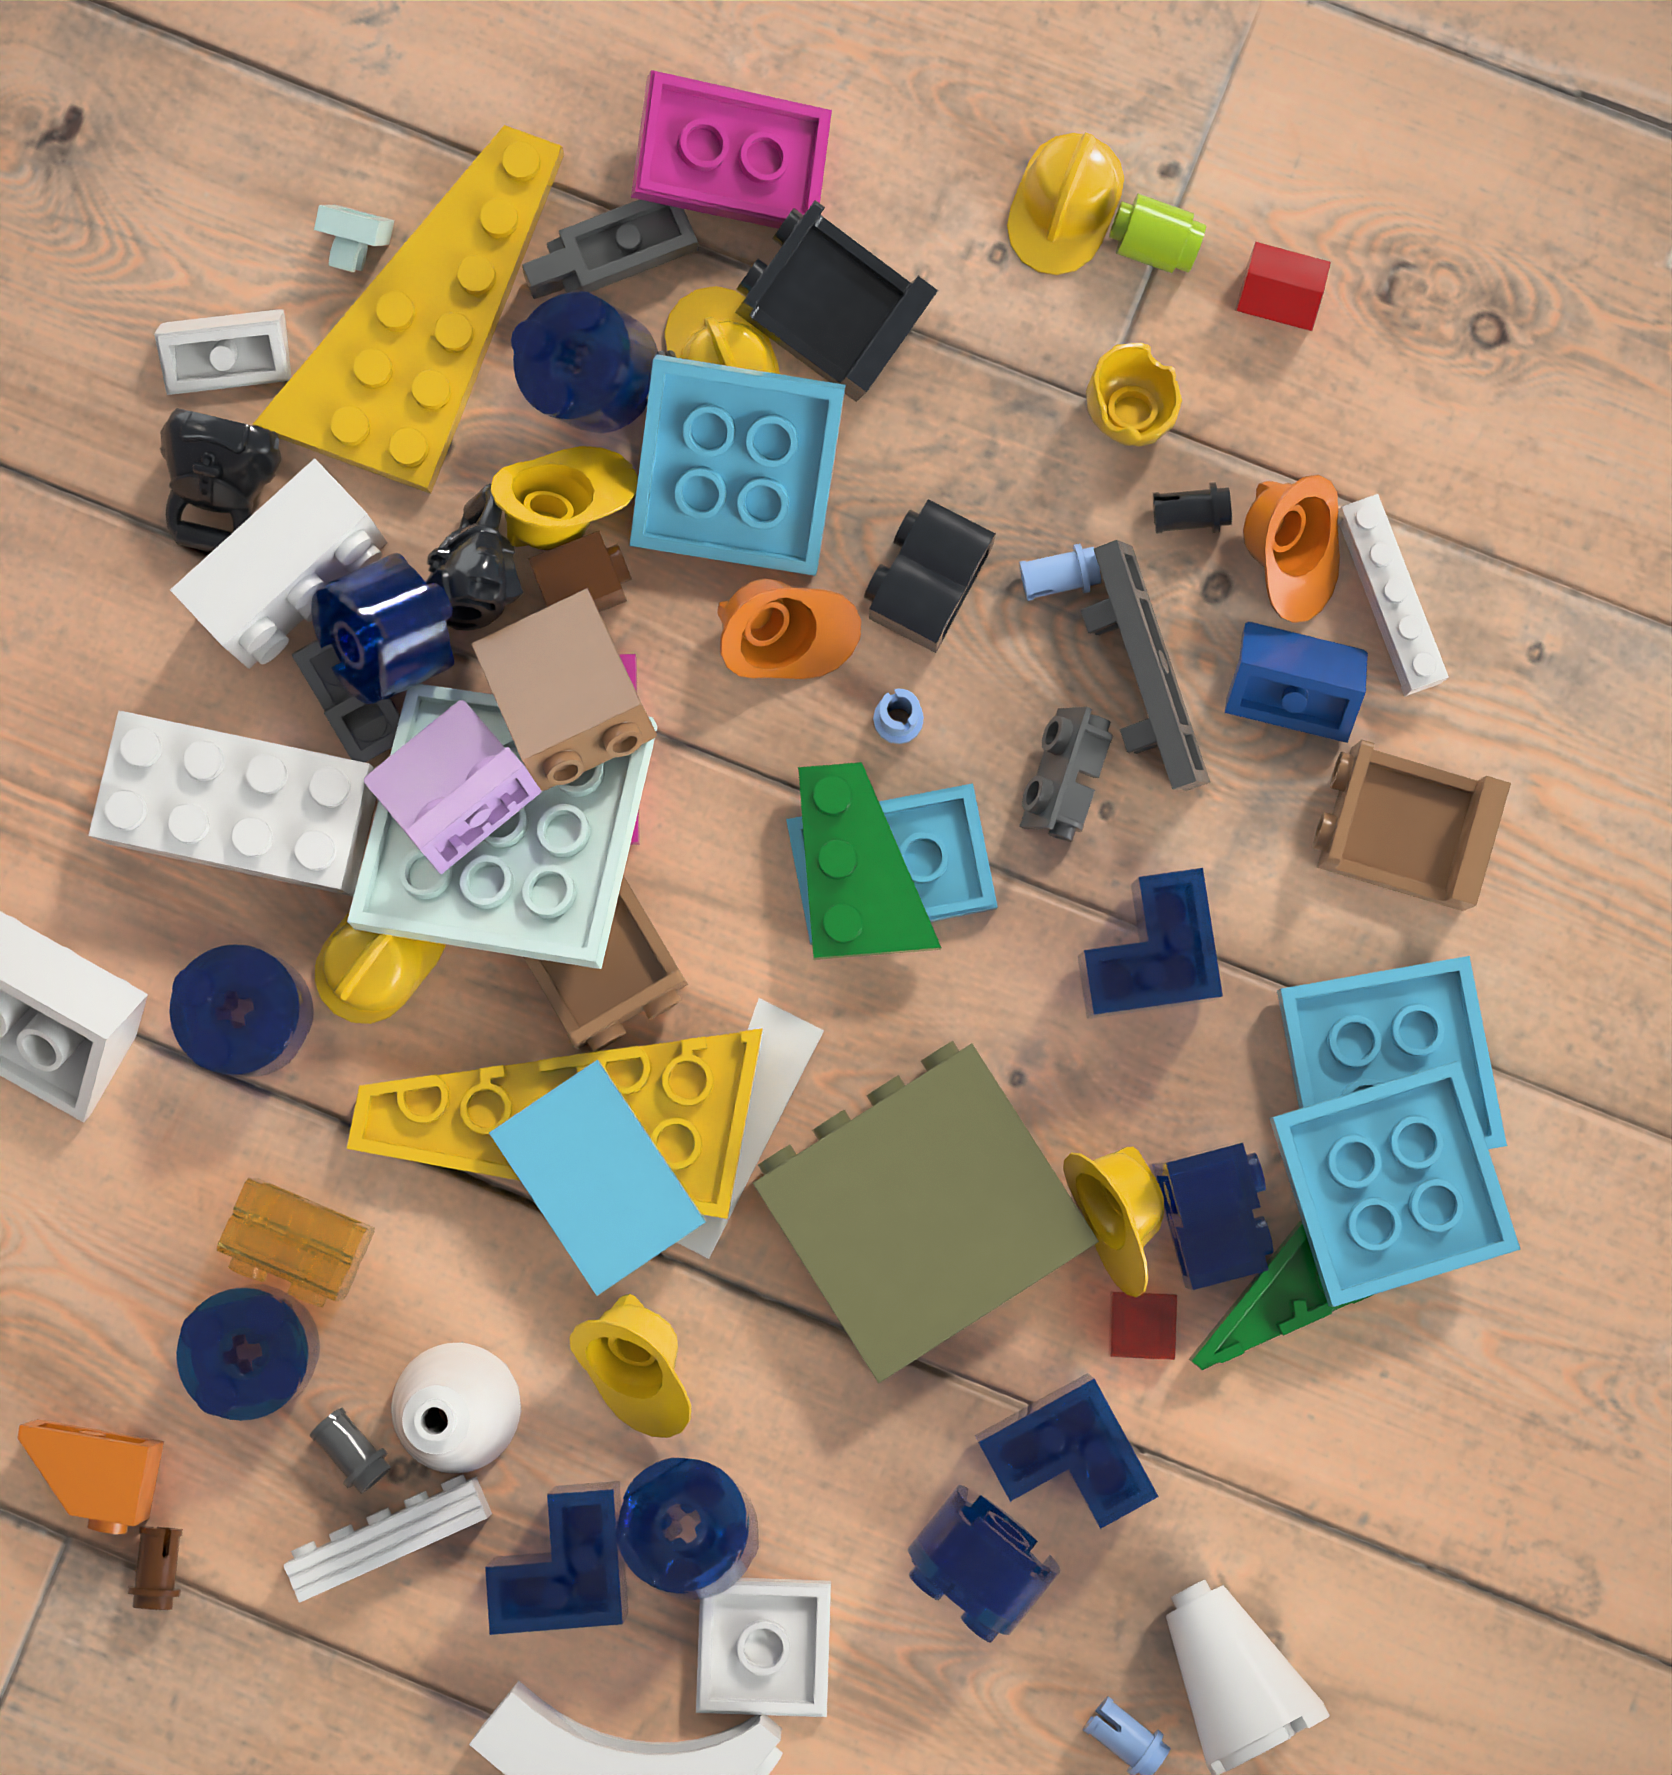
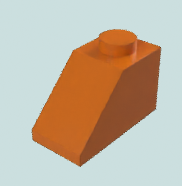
(96, 1472)

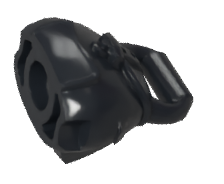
(216, 469)
(476, 566)

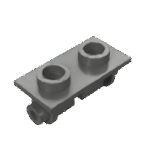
(1071, 744)

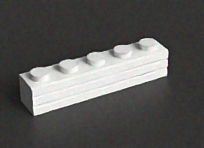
(1391, 595)
(386, 1537)

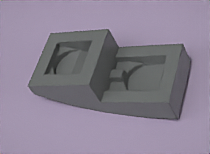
(361, 727)

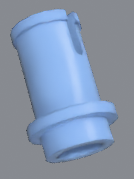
(1060, 573)
(893, 730)
(1130, 1740)

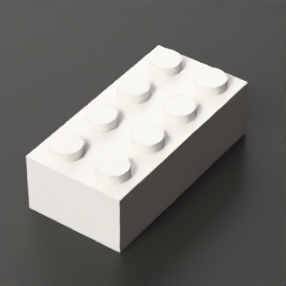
(234, 803)

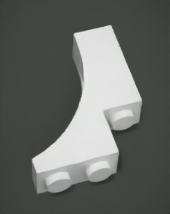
(536, 1739)

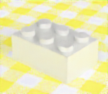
(274, 563)

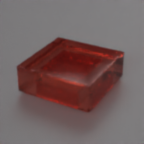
(1143, 1325)

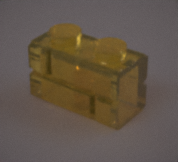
(294, 1241)

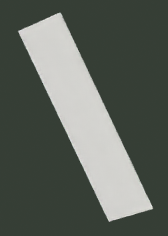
(782, 1057)

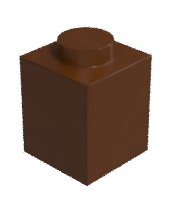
(582, 566)

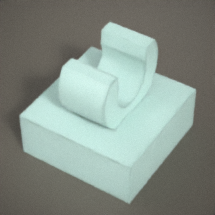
(352, 234)

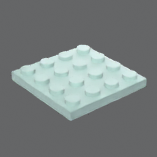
(533, 885)

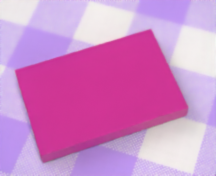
(728, 151)

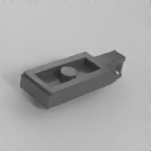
(611, 248)

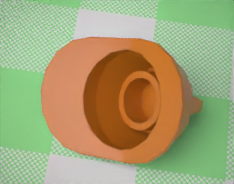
(1297, 543)
(786, 631)

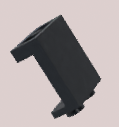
(832, 301)

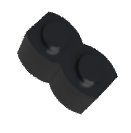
(930, 574)

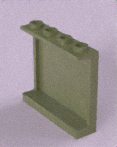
(923, 1209)

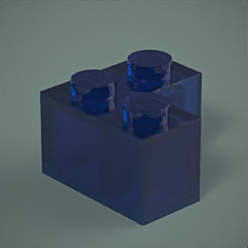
(1174, 953)
(1211, 1214)
(1073, 1434)
(574, 1583)

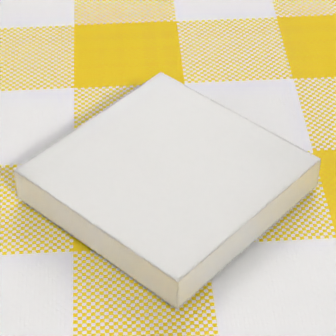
(765, 1648)

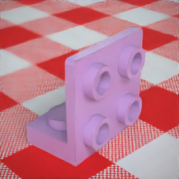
(452, 785)

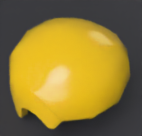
(1133, 395)

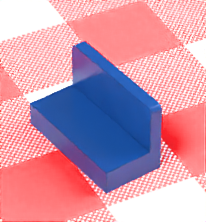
(1298, 682)

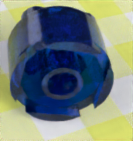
(584, 362)
(384, 628)
(209, 992)
(229, 1385)
(652, 1518)
(980, 1564)

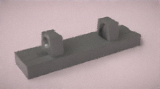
(1133, 614)

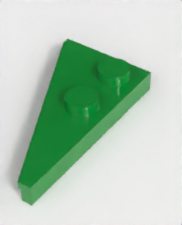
(1271, 1304)

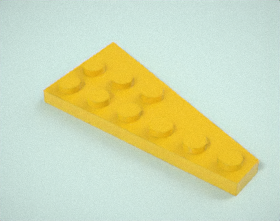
(409, 349)
(683, 1092)

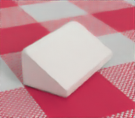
(224, 351)

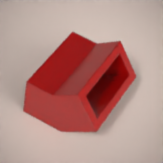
(1283, 286)

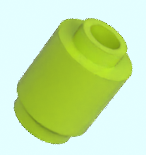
(1157, 234)

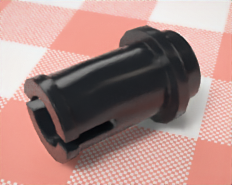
(1192, 509)

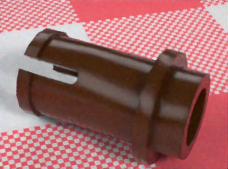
(156, 1568)

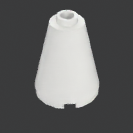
(475, 1395)
(1236, 1679)

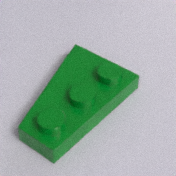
(855, 872)

